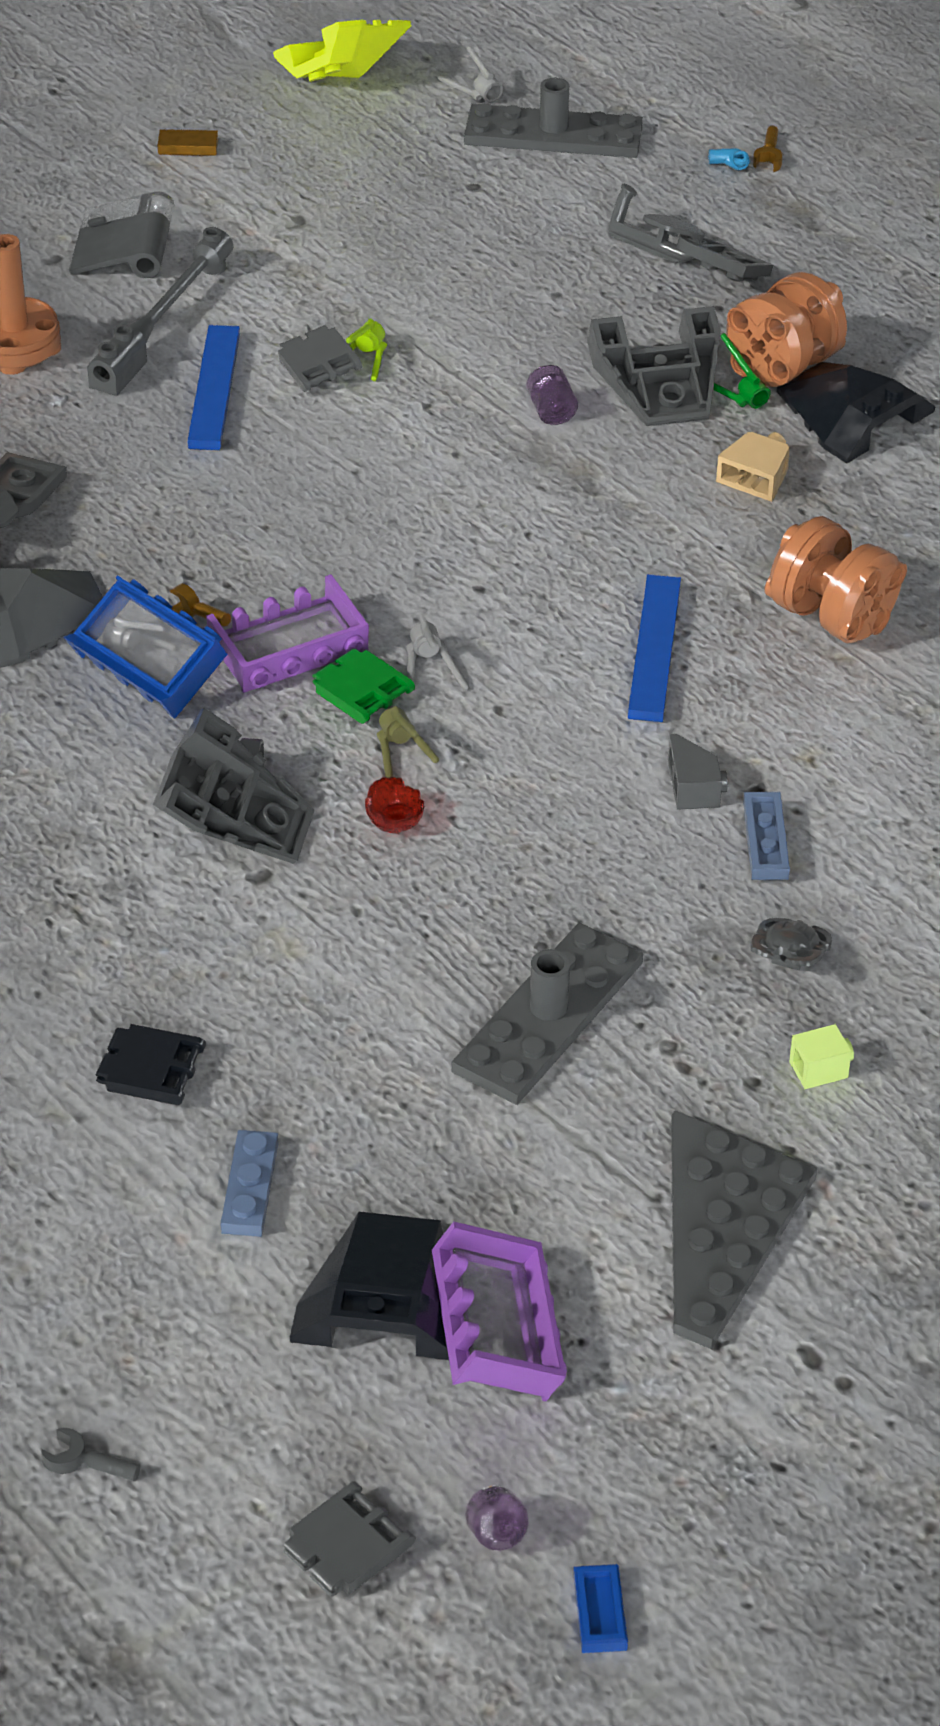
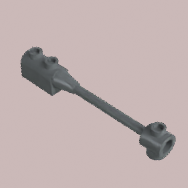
(127, 350)

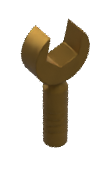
(769, 152)
(191, 605)

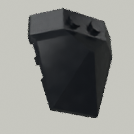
(849, 402)

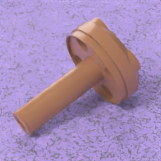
(26, 324)

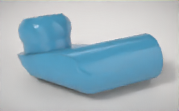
(731, 157)

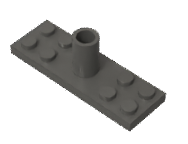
(553, 126)
(547, 1012)

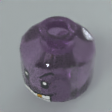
(497, 1518)

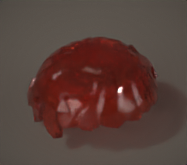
(393, 805)

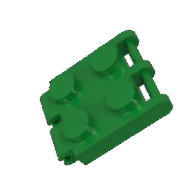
(361, 684)

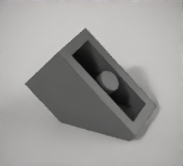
(694, 775)

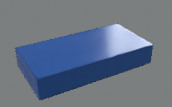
(600, 1608)

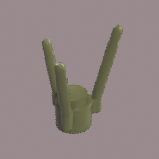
(398, 729)

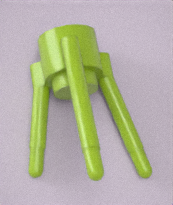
(368, 339)

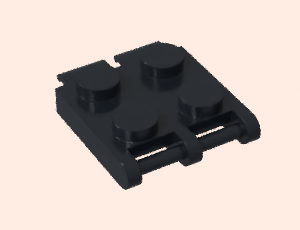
(149, 1062)

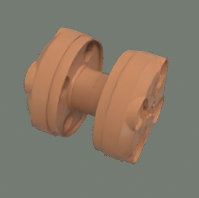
(788, 328)
(849, 587)

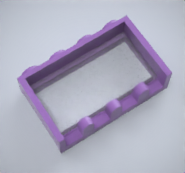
(291, 639)
(498, 1311)

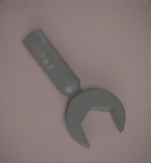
(74, 1457)

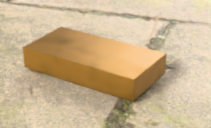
(188, 142)

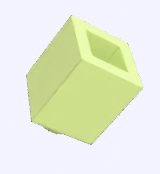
(821, 1056)

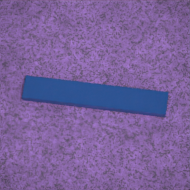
(214, 387)
(654, 648)

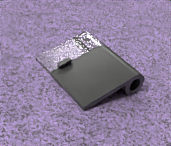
(123, 232)

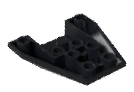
(377, 1282)

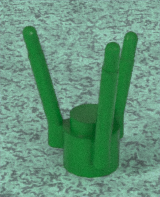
(751, 388)

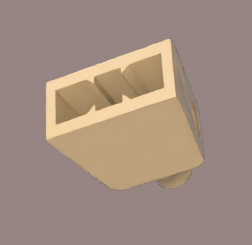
(755, 464)

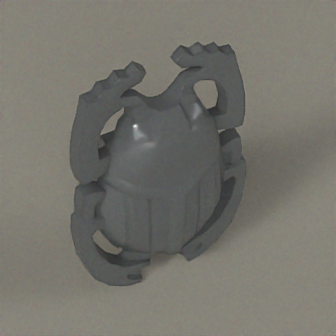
(790, 942)

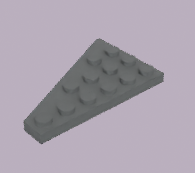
(725, 1220)

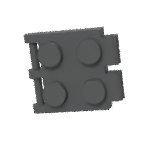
(318, 357)
(344, 1542)

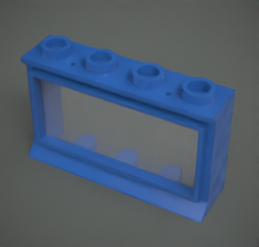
(148, 645)

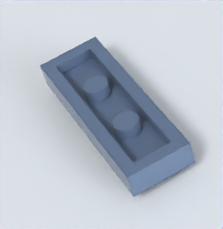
(766, 836)
(249, 1183)

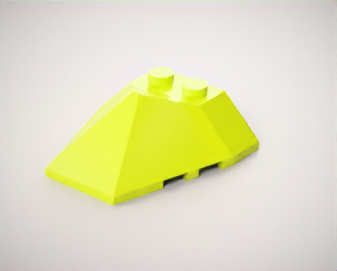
(347, 49)

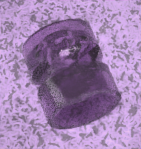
(552, 394)

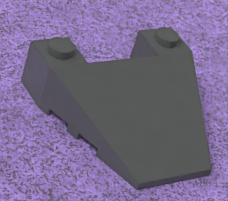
(660, 381)

